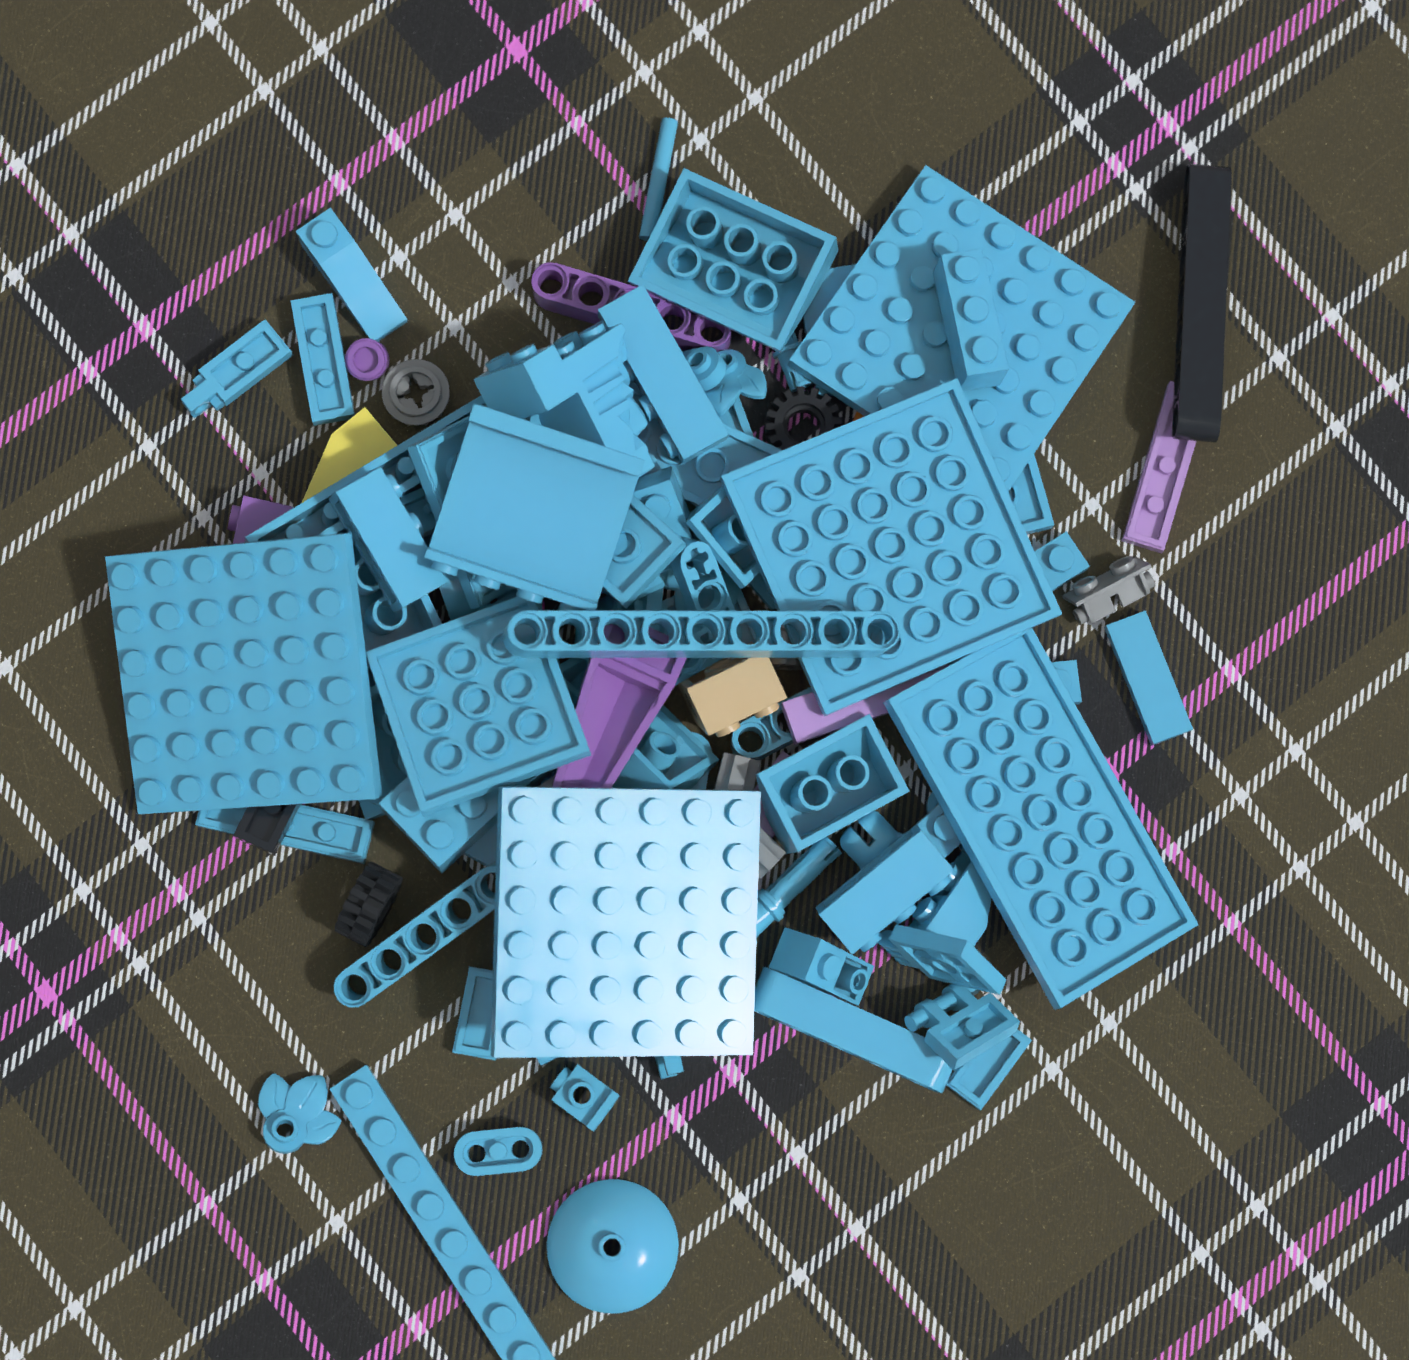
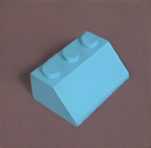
(829, 785)

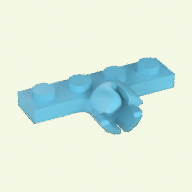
(933, 824)

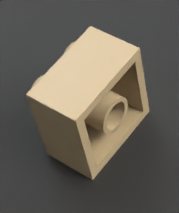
(731, 693)

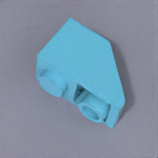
(821, 966)

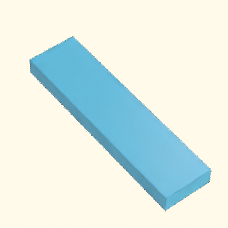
(310, 831)

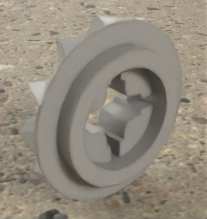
(398, 384)

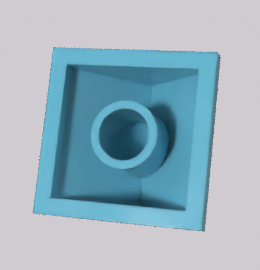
(719, 528)

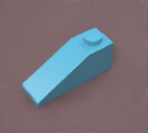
(350, 275)

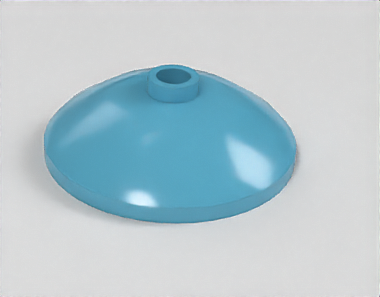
(618, 1212)

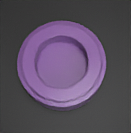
(367, 359)

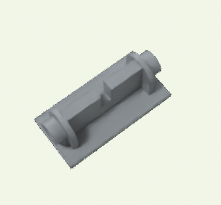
(1094, 593)

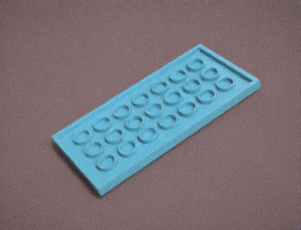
(1041, 816)

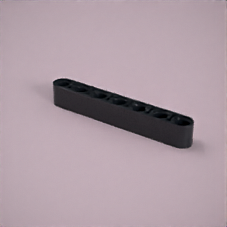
(1202, 303)

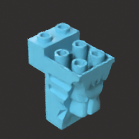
(573, 388)

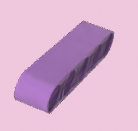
(579, 282)

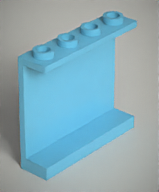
(533, 510)

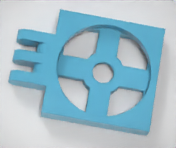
(937, 956)

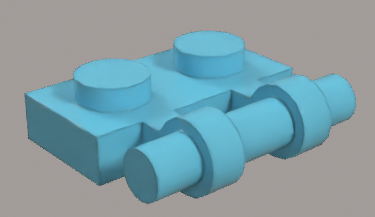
(966, 1033)

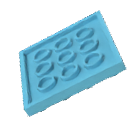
(473, 710)

